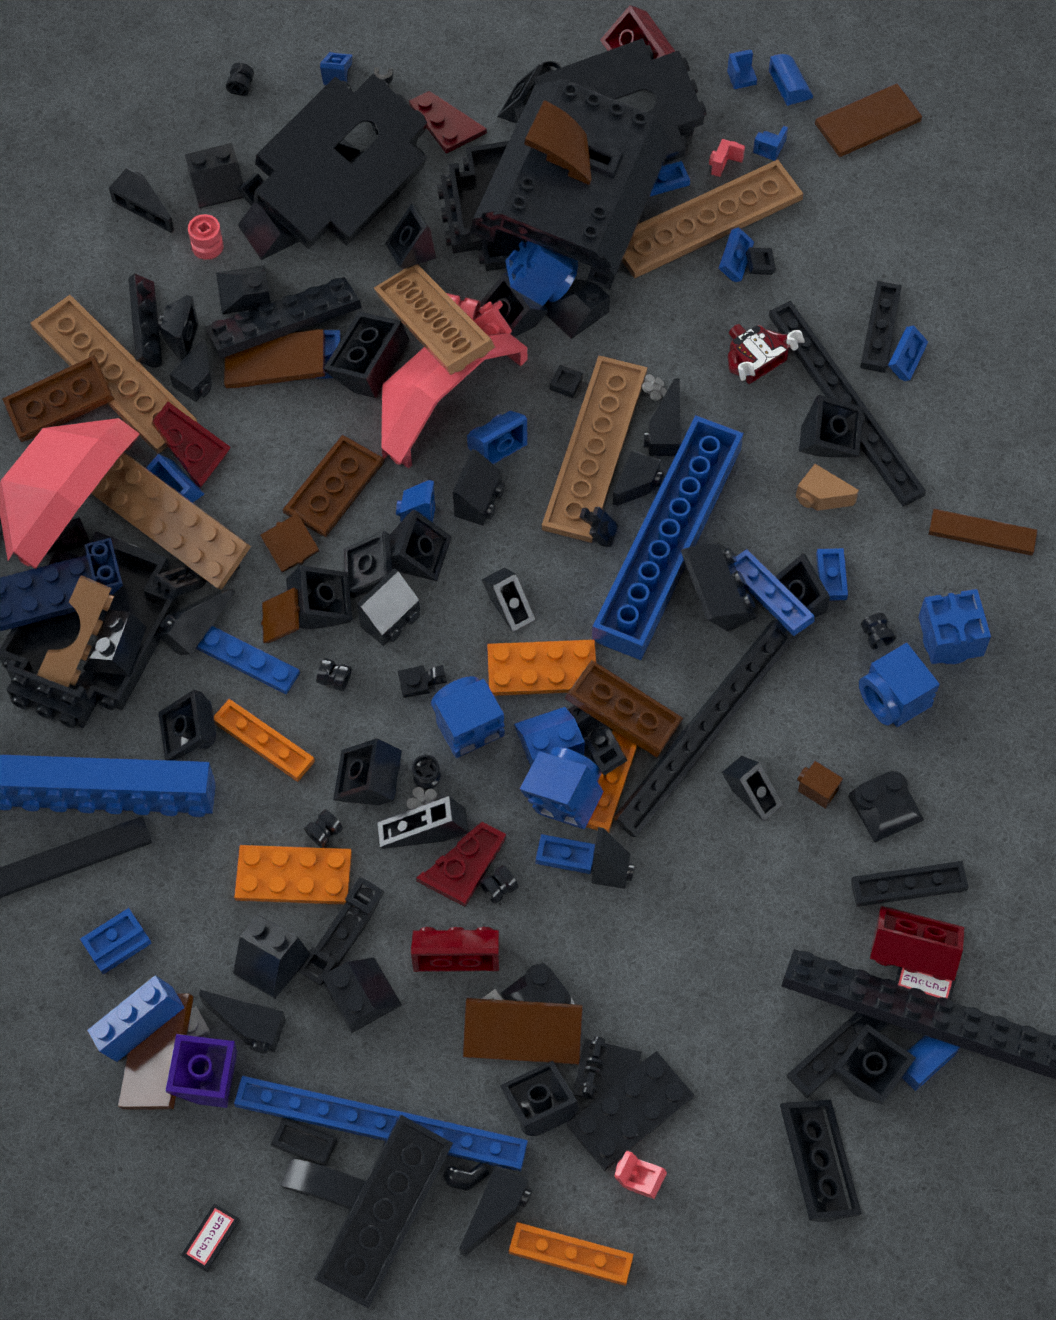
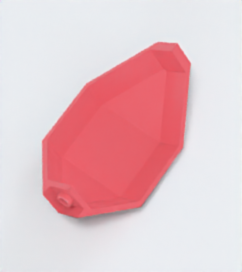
(419, 386)
(54, 481)

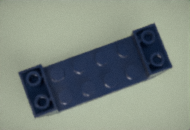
(48, 589)

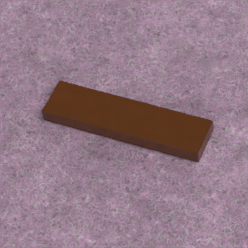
(983, 532)

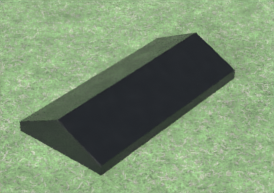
(817, 1162)

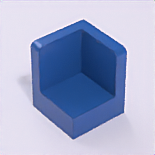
(741, 69)
(770, 144)

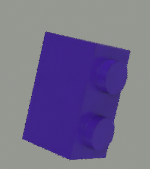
(202, 1070)

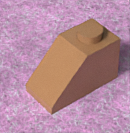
(825, 491)

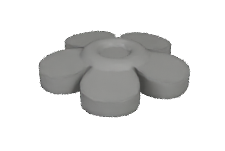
(654, 387)
(421, 799)

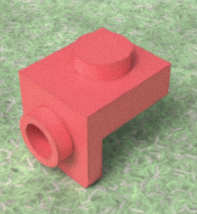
(725, 151)
(491, 320)
(639, 1175)

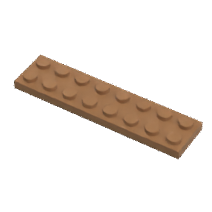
(710, 217)
(434, 318)
(136, 392)
(594, 446)
(171, 520)

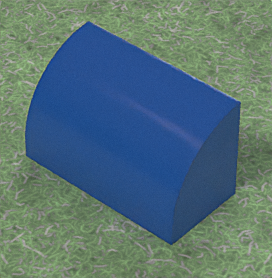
(789, 79)
(175, 477)
(930, 1058)

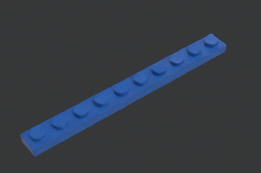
(375, 1121)

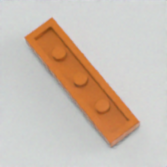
(263, 740)
(613, 786)
(571, 1253)

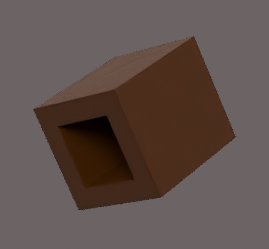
(819, 784)

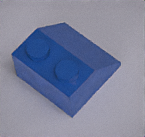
(500, 436)
(549, 731)

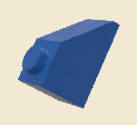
(418, 498)

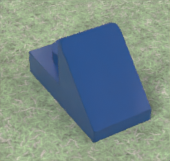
(335, 65)

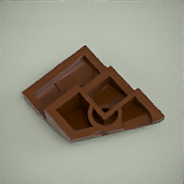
(561, 140)

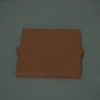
(290, 543)
(280, 615)

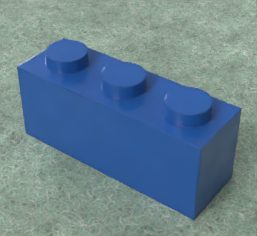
(135, 1018)

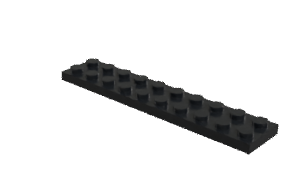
(922, 1013)

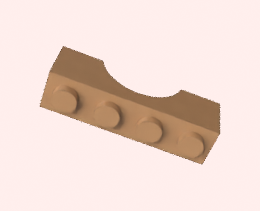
(88, 600)

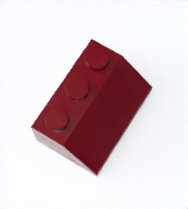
(635, 25)
(917, 943)
(455, 950)

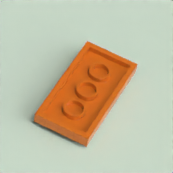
(537, 666)
(293, 874)

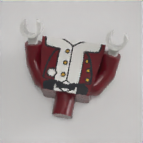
(759, 351)

